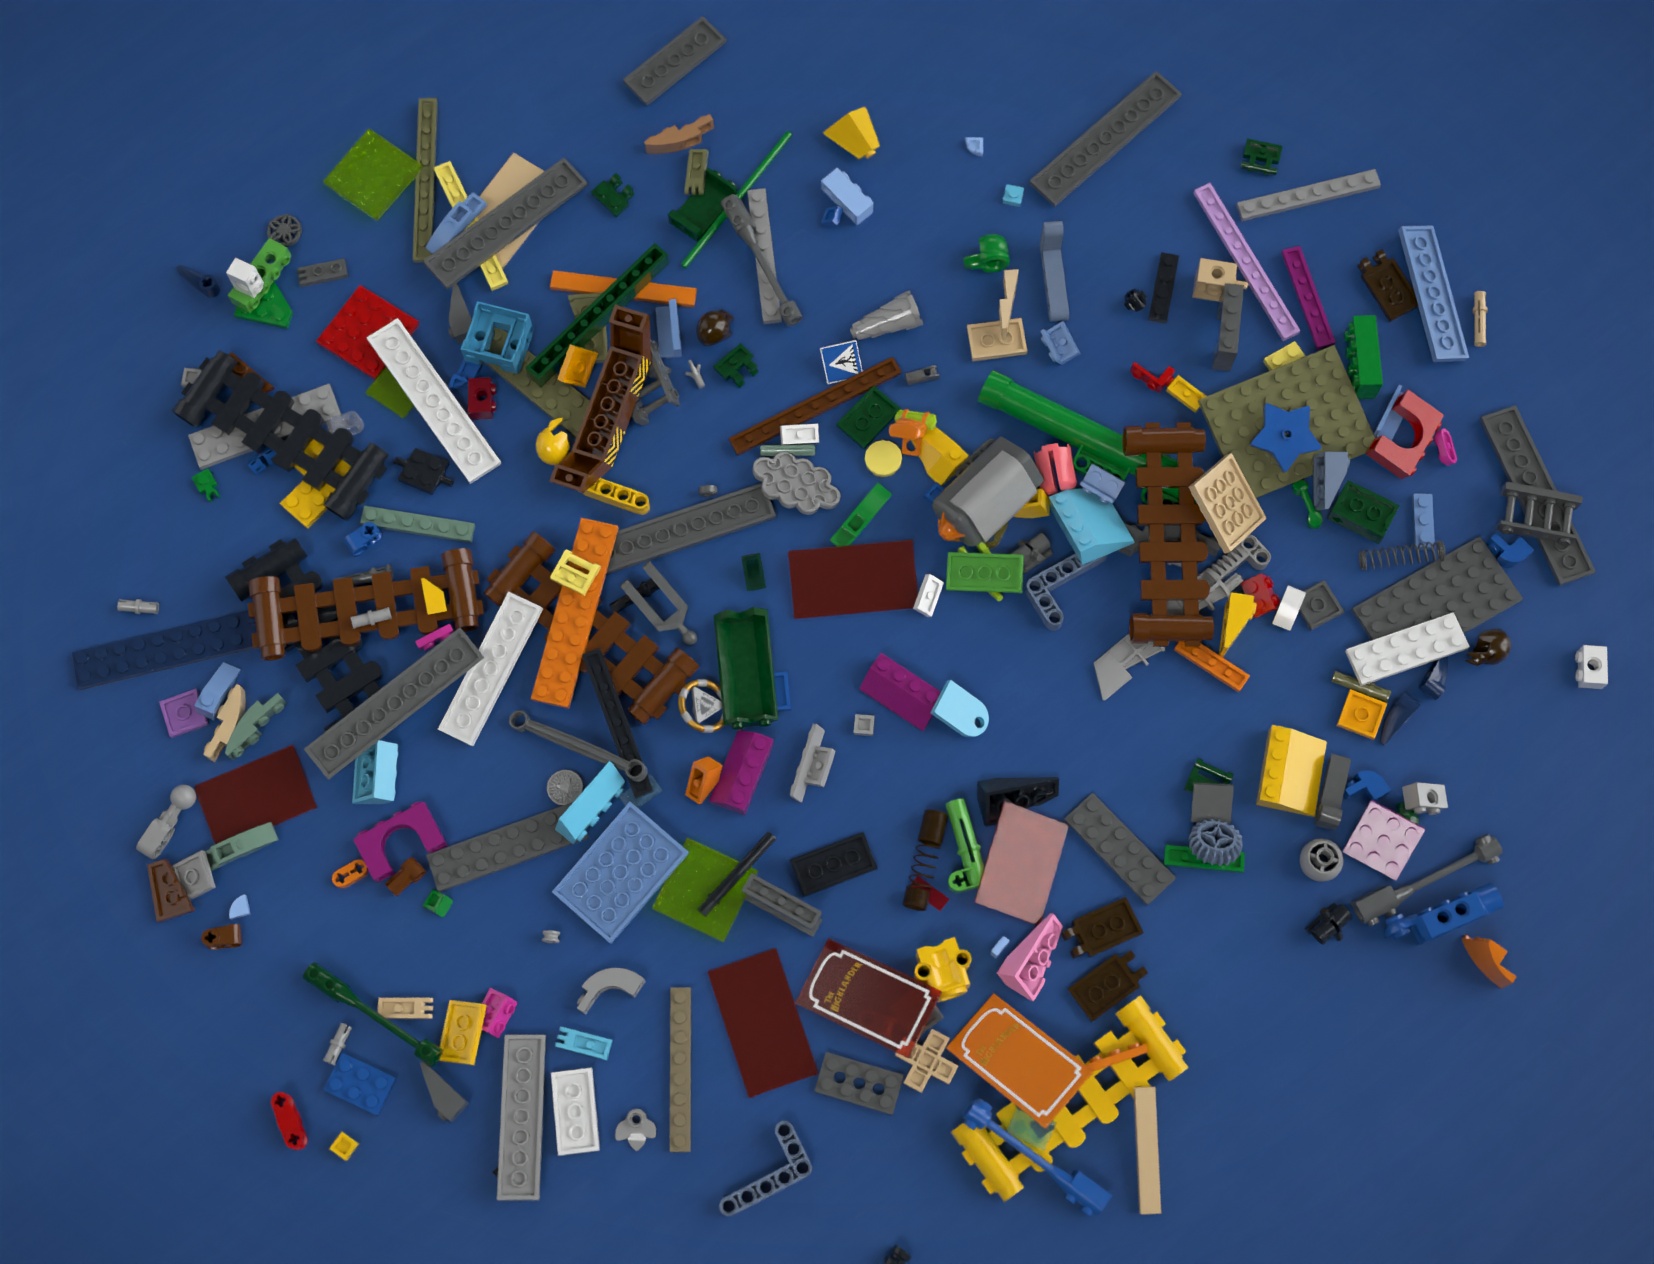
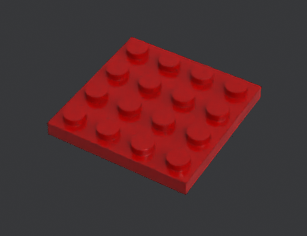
(356, 321)

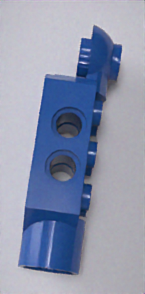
(1469, 908)

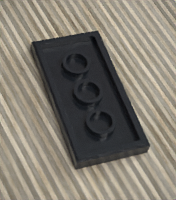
(833, 864)

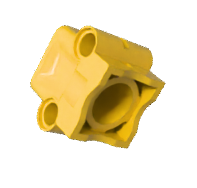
(943, 969)

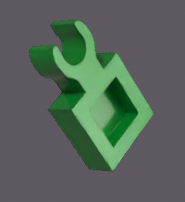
(206, 483)

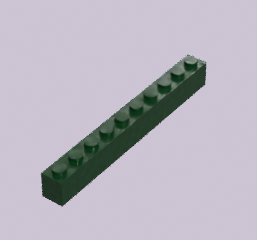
(597, 314)

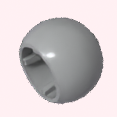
(1330, 850)

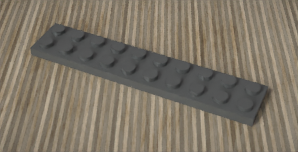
(1105, 139)
(505, 223)
(1525, 467)
(690, 527)
(393, 703)

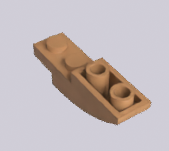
(675, 140)

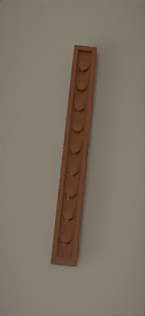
(815, 405)

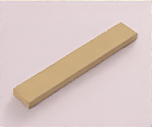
(1147, 1150)

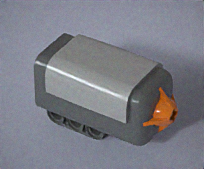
(986, 492)

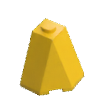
(855, 134)

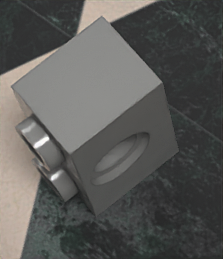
(1425, 798)

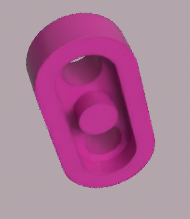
(1446, 448)

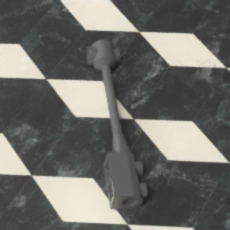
(745, 229)
(1385, 899)

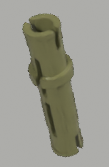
(1368, 689)

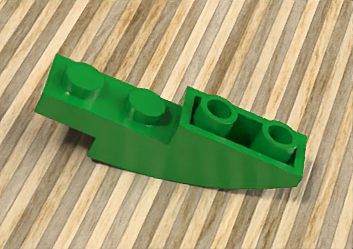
(861, 516)

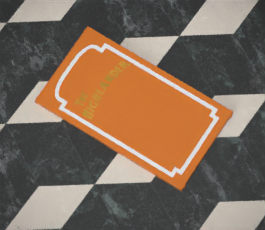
(1019, 1060)

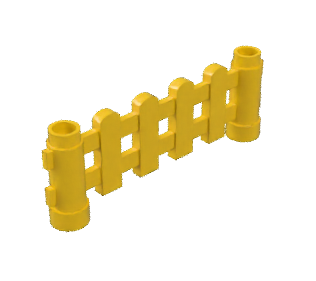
(1164, 1057)

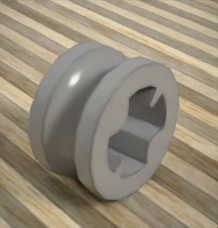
(551, 937)

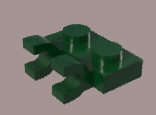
(609, 198)
(733, 362)

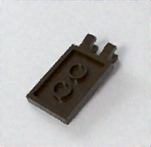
(1388, 286)
(1103, 929)
(1106, 985)

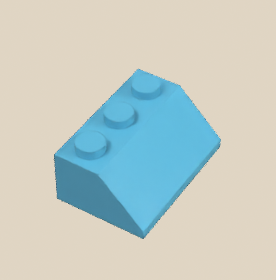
(375, 774)

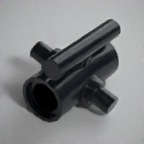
(1329, 923)

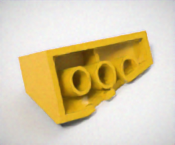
(940, 455)

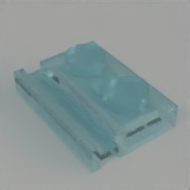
(1029, 1130)

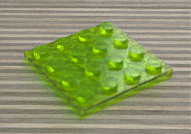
(373, 174)
(691, 883)

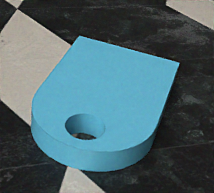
(959, 710)

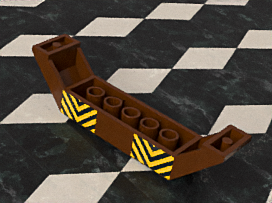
(610, 402)

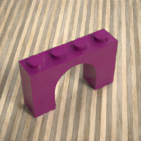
(372, 842)

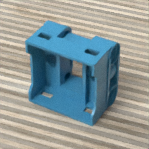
(484, 324)

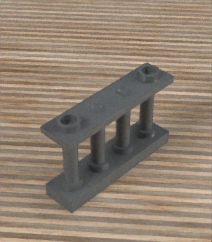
(640, 412)
(1549, 499)
(782, 905)

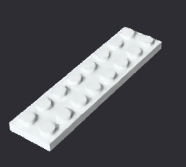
(487, 678)

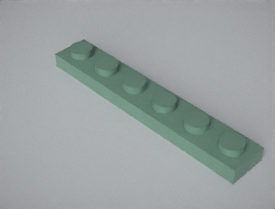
(418, 524)

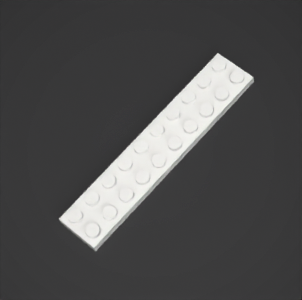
(434, 401)

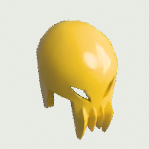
(551, 447)

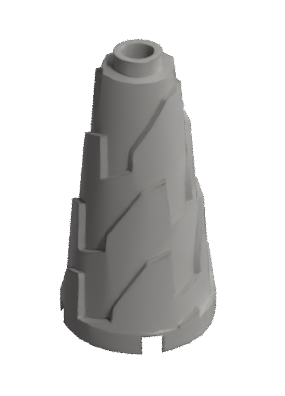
(889, 318)

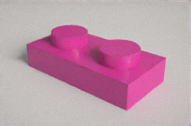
(428, 641)

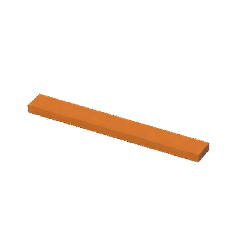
(597, 284)

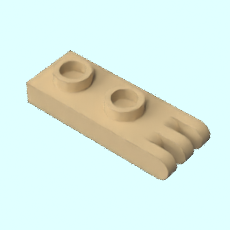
(405, 1008)

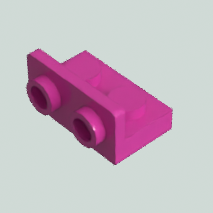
(497, 1012)

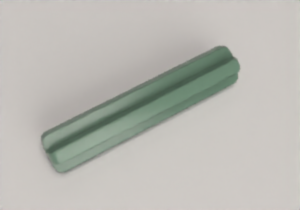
(796, 450)

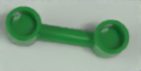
(1315, 518)

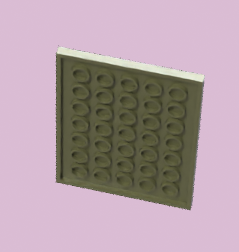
(1312, 381)

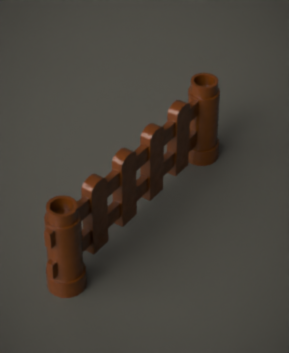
(269, 607)
(1159, 626)
(667, 678)

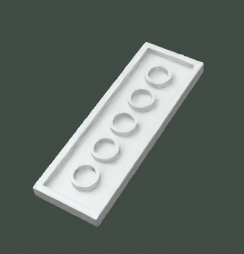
(1407, 649)

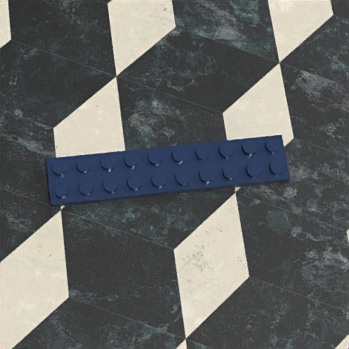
(163, 650)

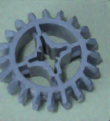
(1227, 845)

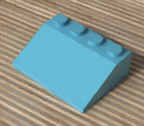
(1089, 524)

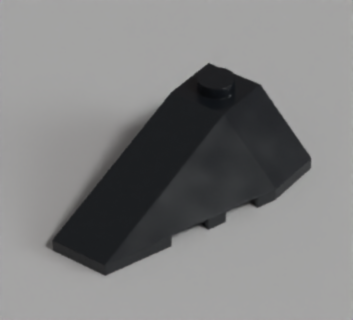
(1018, 791)

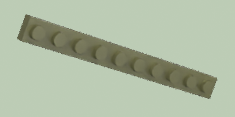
(425, 178)

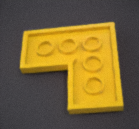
(305, 501)

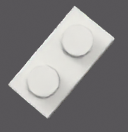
(799, 434)
(928, 595)

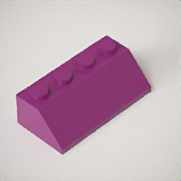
(900, 691)
(742, 771)

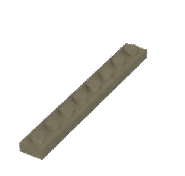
(680, 1070)

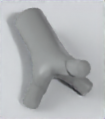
(695, 374)

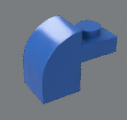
(1509, 555)
(1369, 783)

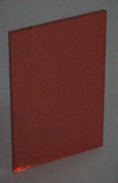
(256, 794)
(1021, 863)

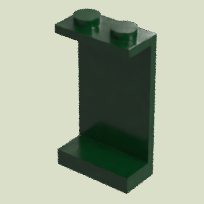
(702, 210)

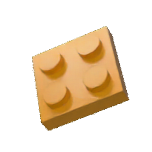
(577, 366)
(1361, 714)

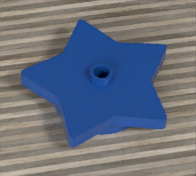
(1272, 437)

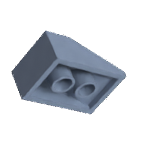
(1328, 474)

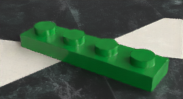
(1182, 857)

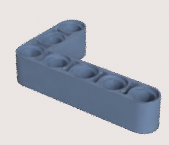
(1053, 271)
(1045, 587)
(772, 1178)

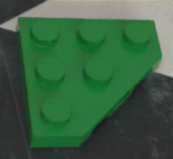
(271, 311)

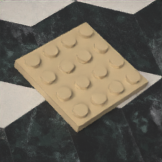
(1227, 503)

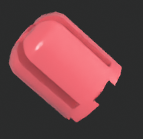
(1064, 468)

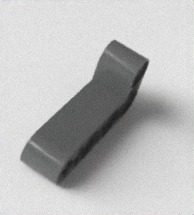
(1331, 796)

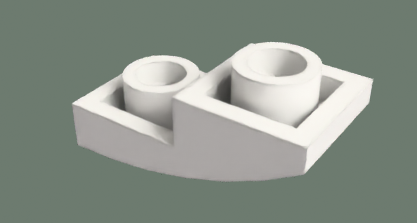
(1289, 608)

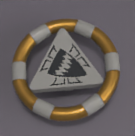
(703, 705)

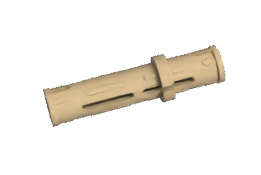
(1479, 312)

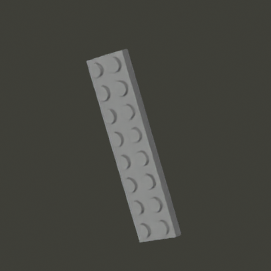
(214, 446)
(521, 1118)

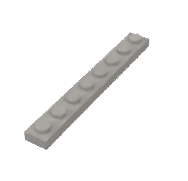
(1308, 195)
(760, 217)

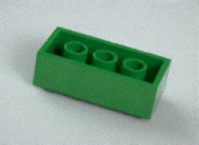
(1363, 356)

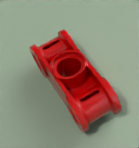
(289, 1121)

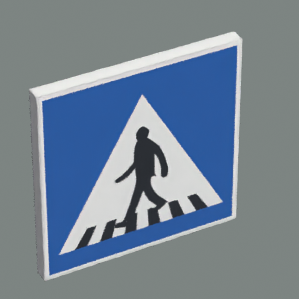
(841, 361)

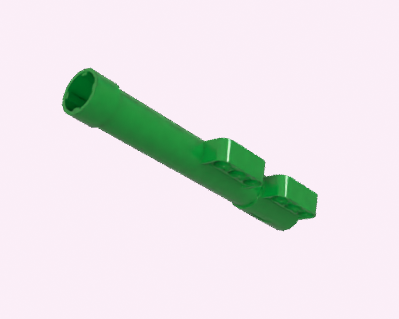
(1095, 442)

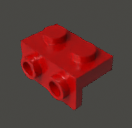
(1261, 588)

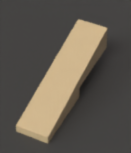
(1005, 305)

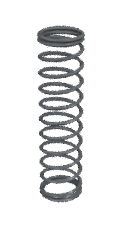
(1440, 551)

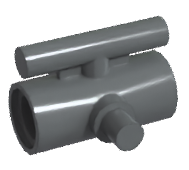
(1034, 551)

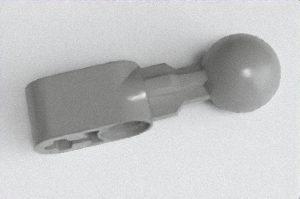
(162, 828)

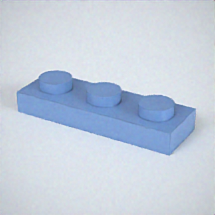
(1423, 520)

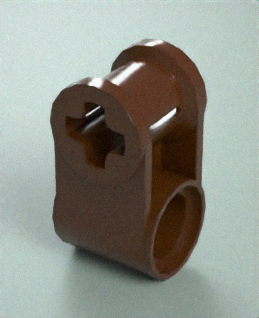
(226, 937)

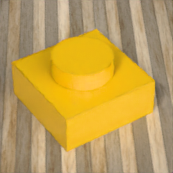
(344, 1146)

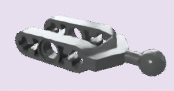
(673, 622)

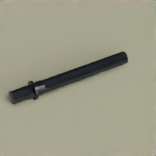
(736, 874)

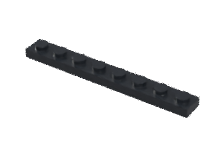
(616, 718)

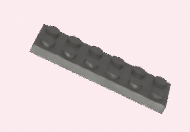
(674, 61)
(1119, 849)

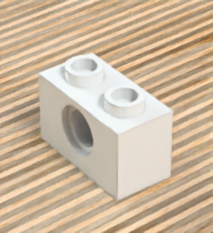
(245, 278)
(1598, 659)

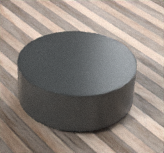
(707, 490)

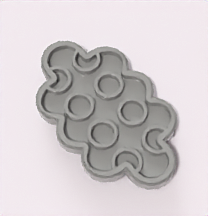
(796, 483)

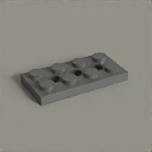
(863, 1097)

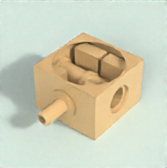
(1211, 278)

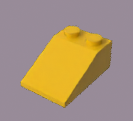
(1237, 612)

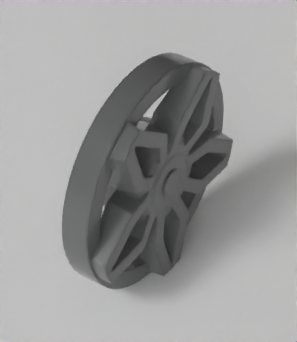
(285, 229)

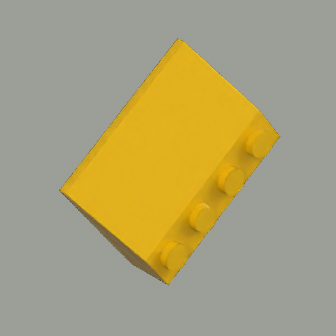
(1291, 771)

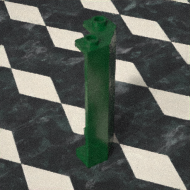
(745, 668)

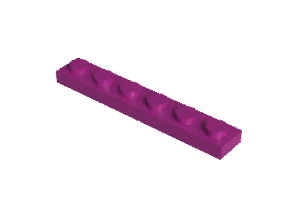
(1308, 297)

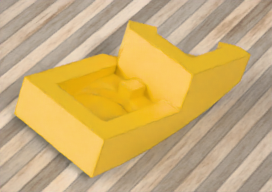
(433, 597)

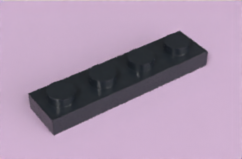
(1163, 288)

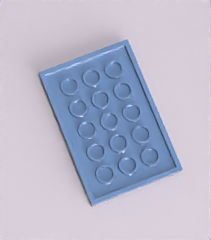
(620, 872)

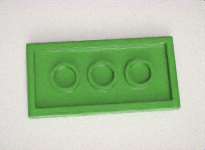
(985, 572)

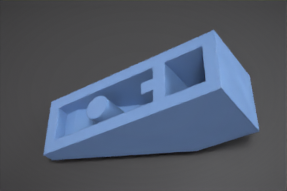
(216, 691)

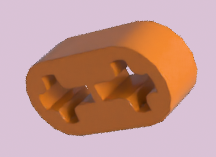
(348, 869)

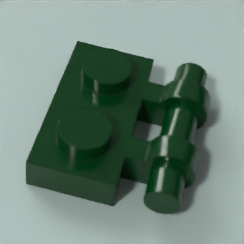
(1261, 152)

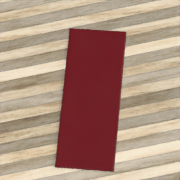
(936, 898)

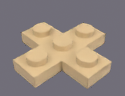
(928, 1062)

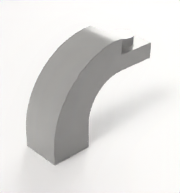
(609, 979)

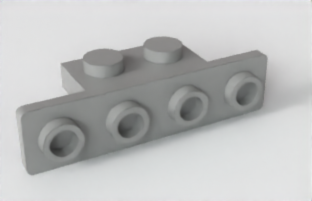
(814, 764)

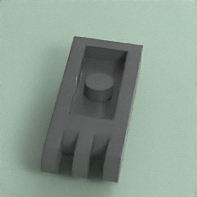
(322, 272)

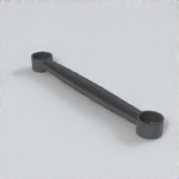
(577, 745)

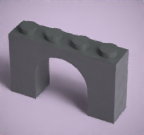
(1230, 314)

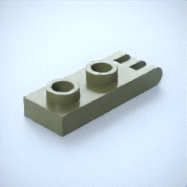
(696, 171)

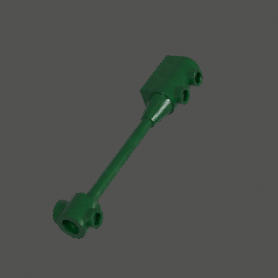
(341, 992)

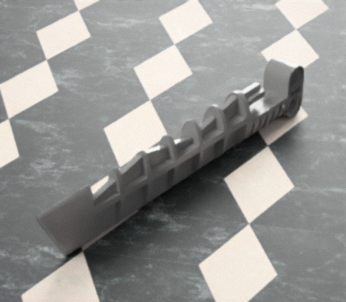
(1112, 665)

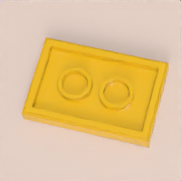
(462, 1032)

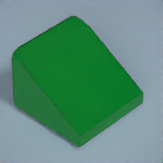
(438, 903)

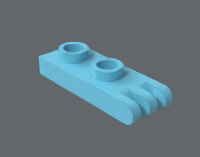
(584, 1043)

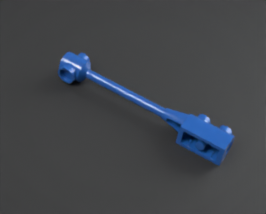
(1076, 1185)

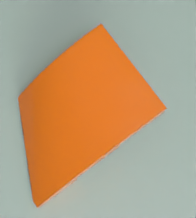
(1487, 957)

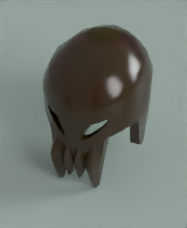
(714, 327)
(1491, 648)

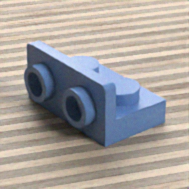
(1102, 483)

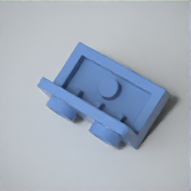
(1060, 343)

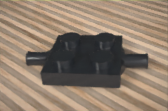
(423, 471)

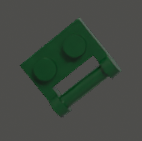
(1197, 778)

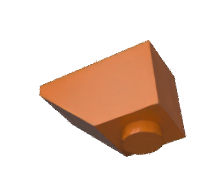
(703, 778)

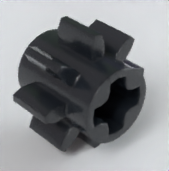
(1135, 300)

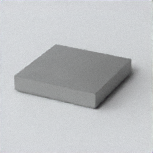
(195, 874)

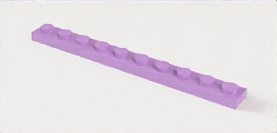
(1246, 262)

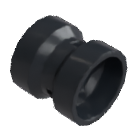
(899, 1254)

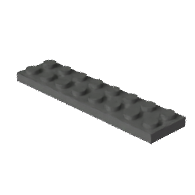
(498, 849)

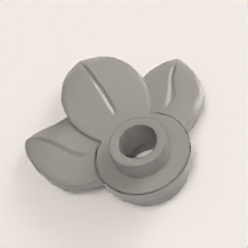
(635, 1132)

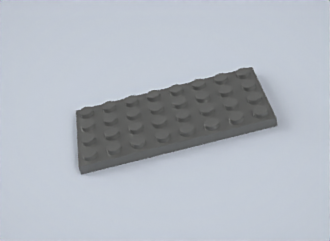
(1464, 583)

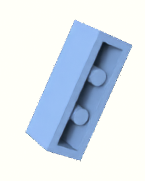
(847, 196)

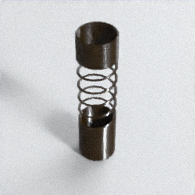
(931, 835)

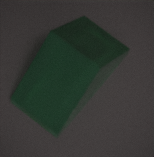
(753, 571)

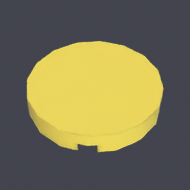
(883, 458)

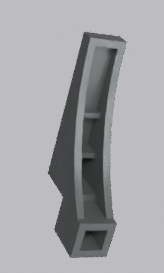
(1171, 534)

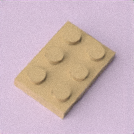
(987, 344)

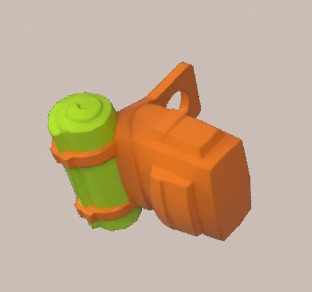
(912, 426)

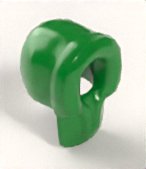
(992, 256)

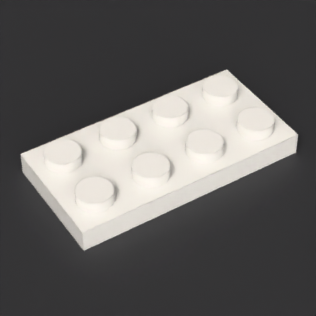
(575, 1111)

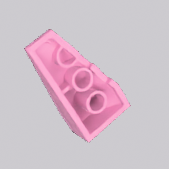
(1027, 963)

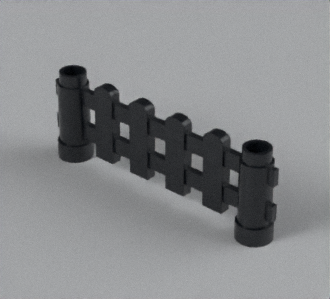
(348, 489)
(336, 694)

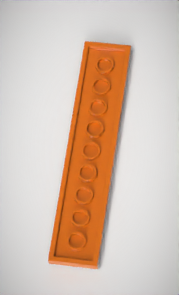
(574, 618)

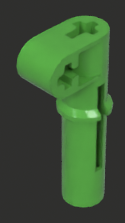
(958, 812)

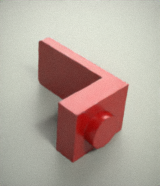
(1150, 380)

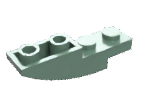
(247, 731)
(241, 845)

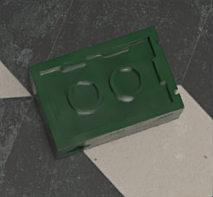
(1363, 512)

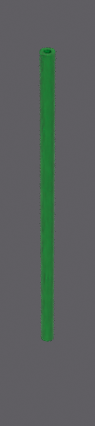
(741, 193)

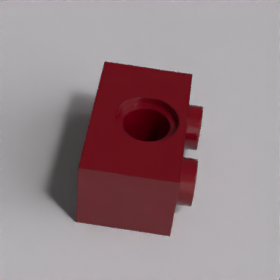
(477, 388)

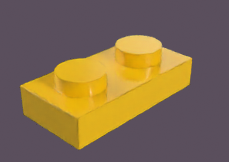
(1185, 393)

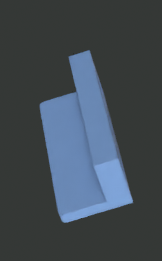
(668, 330)
(1390, 420)

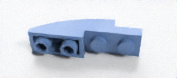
(456, 221)

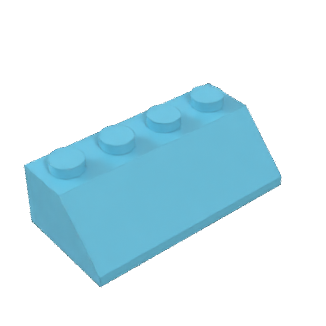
(590, 804)

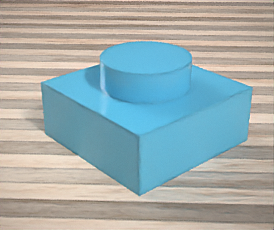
(1013, 195)

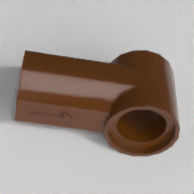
(409, 873)

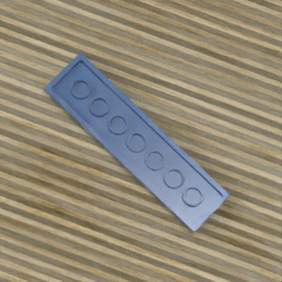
(1433, 293)

